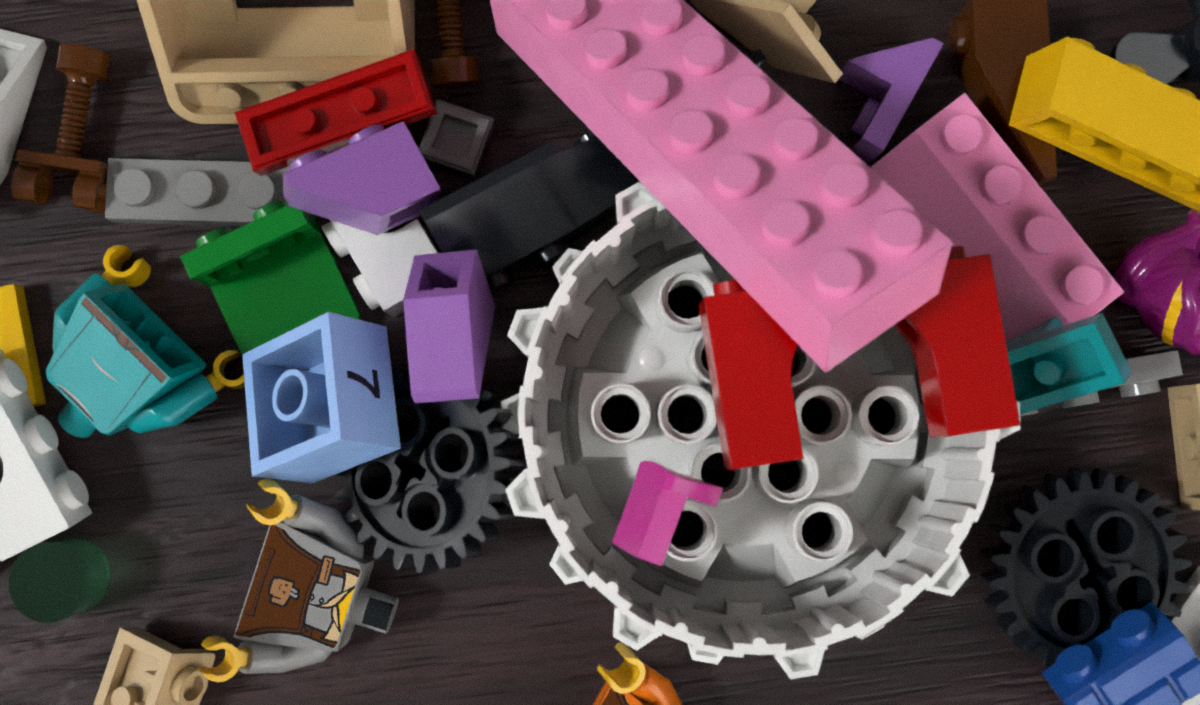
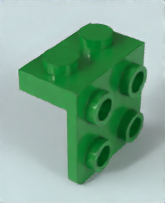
(270, 274)

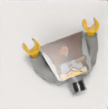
(302, 592)

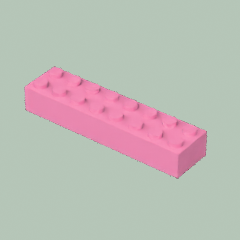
(737, 165)

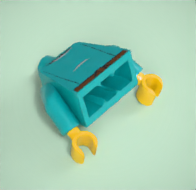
(123, 361)

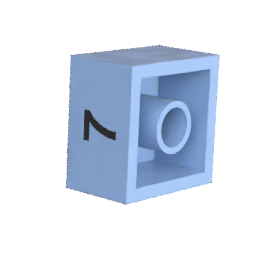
(320, 399)

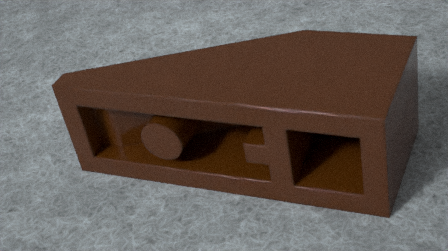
(991, 54)

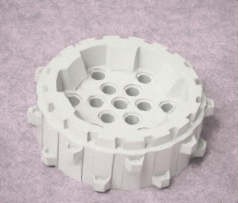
(750, 578)

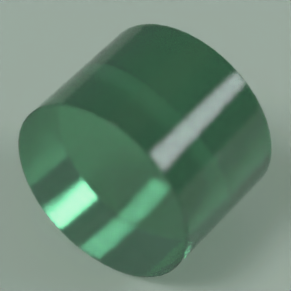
(59, 579)

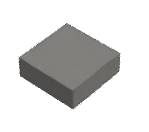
(457, 139)

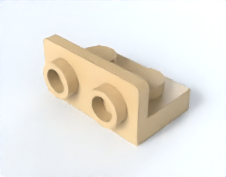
(152, 672)

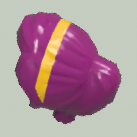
(1164, 283)

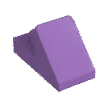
(892, 80)

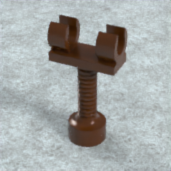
(453, 66)
(33, 175)

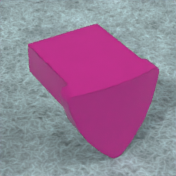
(656, 509)

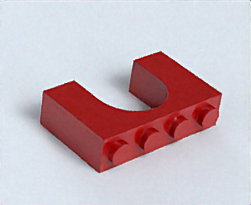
(952, 337)

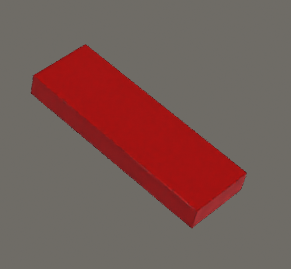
(334, 111)

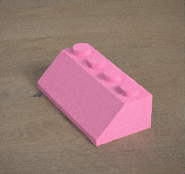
(989, 203)

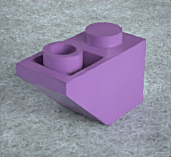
(367, 184)
(447, 325)

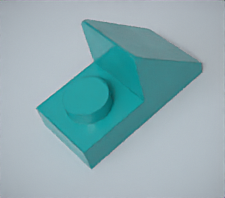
(1065, 362)

